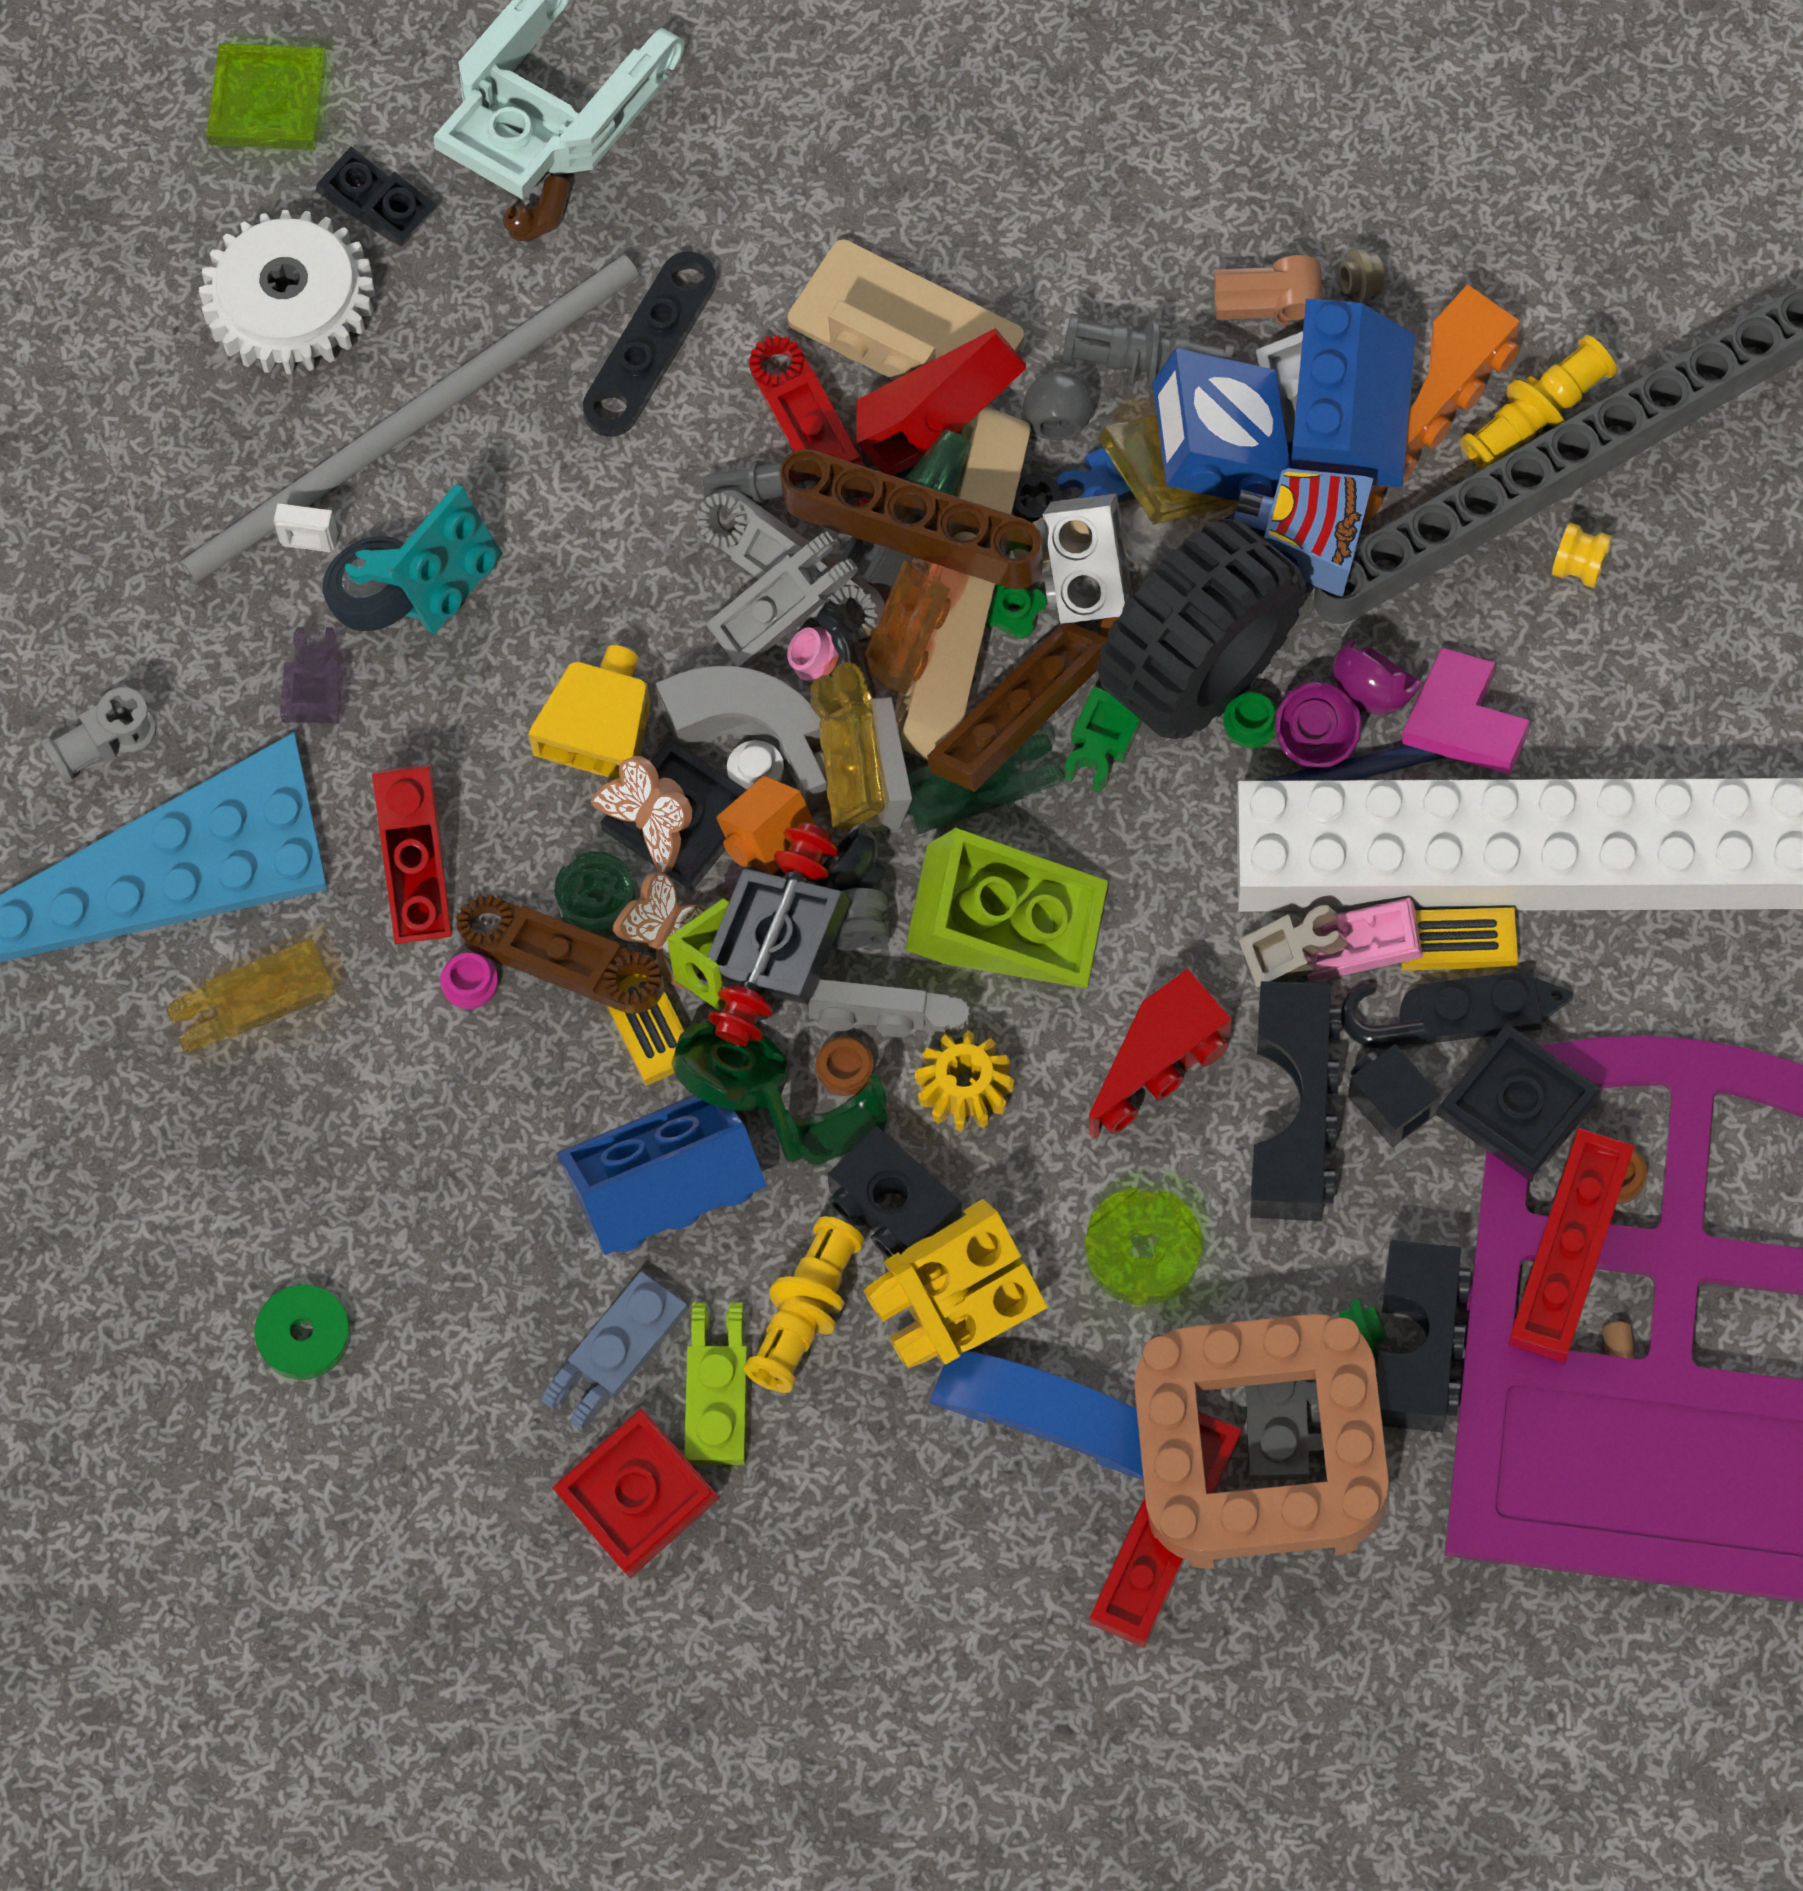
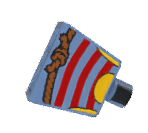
(1312, 522)

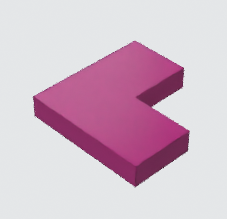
(1454, 723)

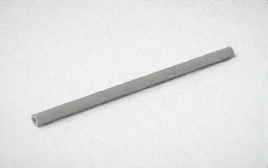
(412, 416)

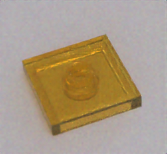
(1138, 457)

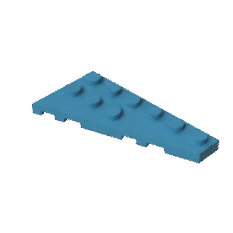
(202, 854)

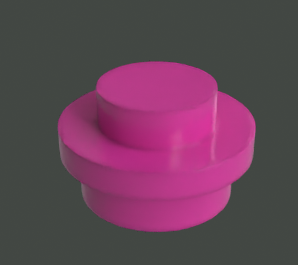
(469, 981)

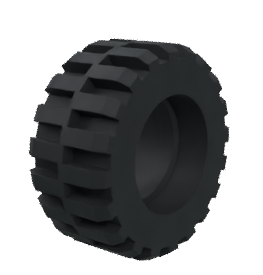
(1201, 628)

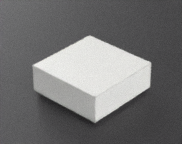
(306, 527)

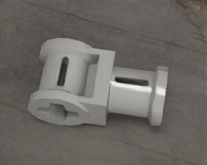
(102, 733)

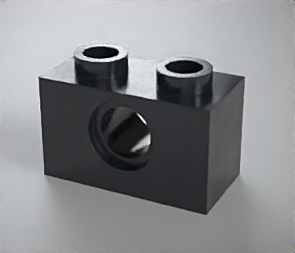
(881, 1168)

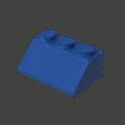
(1353, 393)
(661, 1172)

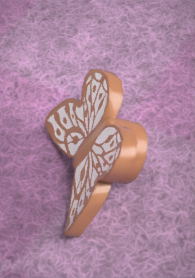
(652, 803)
(654, 919)

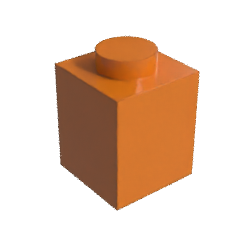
(757, 823)

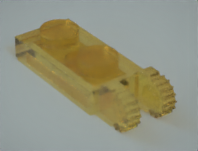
(848, 746)
(253, 995)

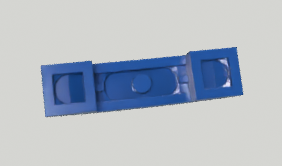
(1043, 1407)

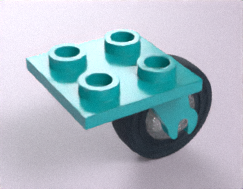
(421, 579)

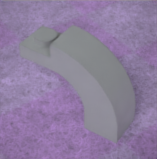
(753, 704)

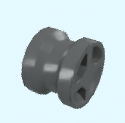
(863, 921)

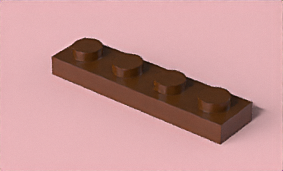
(1017, 707)

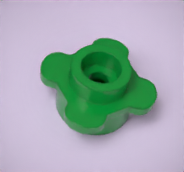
(1016, 623)

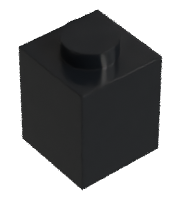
(1392, 1094)

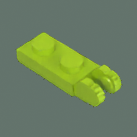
(716, 1391)

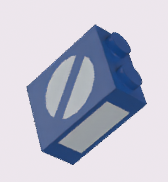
(1220, 425)

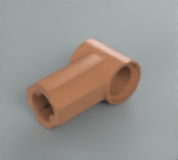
(1268, 291)

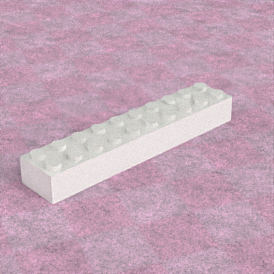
(1521, 844)

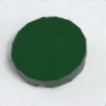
(727, 1072)

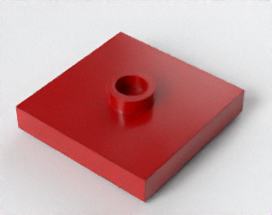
(635, 1493)

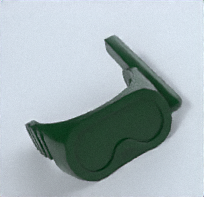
(831, 1133)

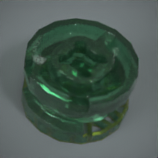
(594, 891)

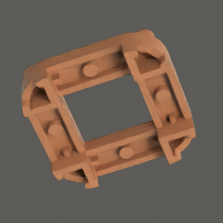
(1274, 1518)

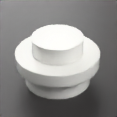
(752, 761)

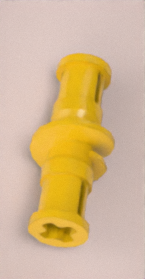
(1539, 403)
(803, 1304)

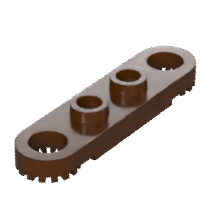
(561, 954)

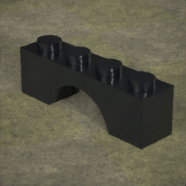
(1289, 1168)

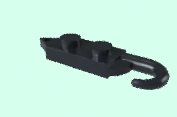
(1458, 1010)

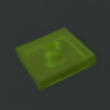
(266, 96)

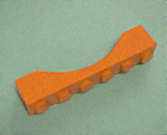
(1465, 348)

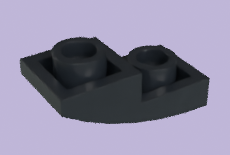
(377, 200)

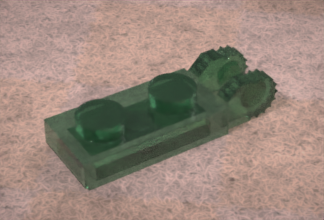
(943, 802)

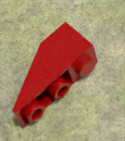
(909, 413)
(412, 852)
(1170, 1027)

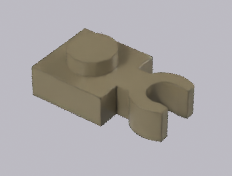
(1285, 948)

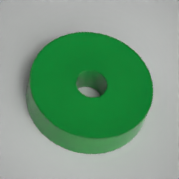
(311, 1356)

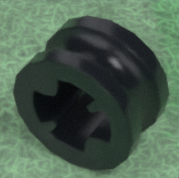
(1033, 485)

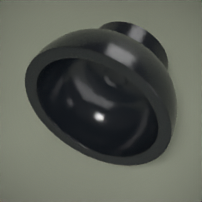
(856, 862)

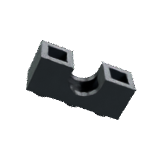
(1424, 1285)

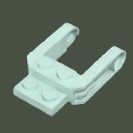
(520, 131)

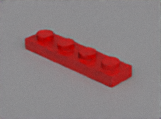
(1571, 1245)
(1144, 1567)

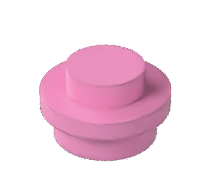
(812, 653)

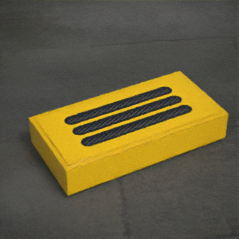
(1465, 939)
(648, 1034)

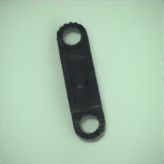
(649, 344)

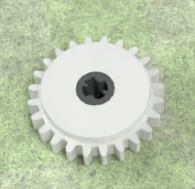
(287, 291)

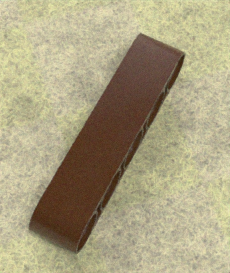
(896, 498)

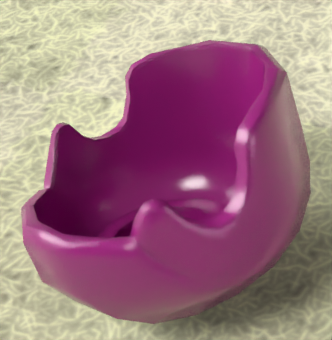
(1373, 680)
(1317, 711)

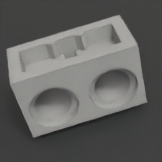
(1101, 558)

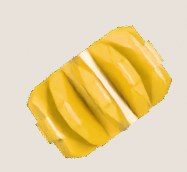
(986, 1086)

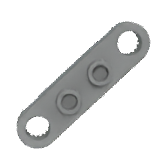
(766, 541)

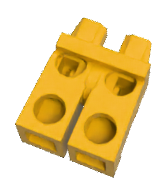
(957, 1287)

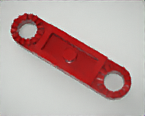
(801, 403)

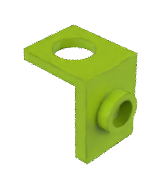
(689, 954)

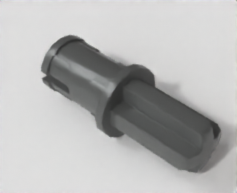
(757, 483)

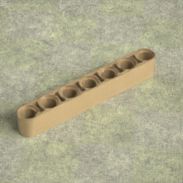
(940, 696)

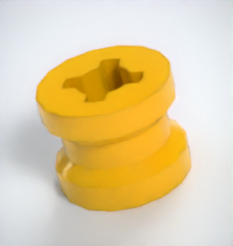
(1581, 555)

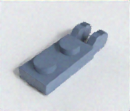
(617, 1347)

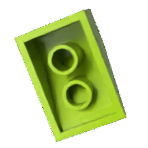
(1005, 911)

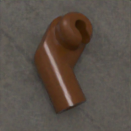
(530, 223)

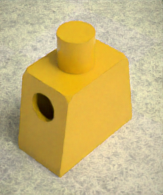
(594, 715)

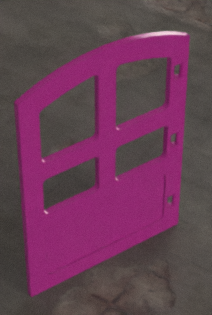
(1621, 1458)

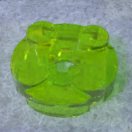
(1144, 1214)

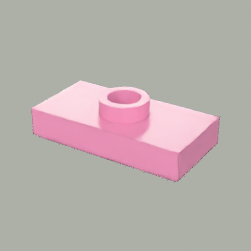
(1375, 939)

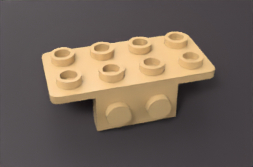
(887, 313)

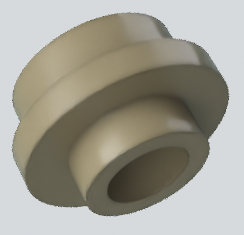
(1361, 275)

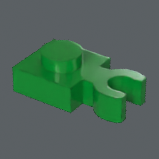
(1103, 732)

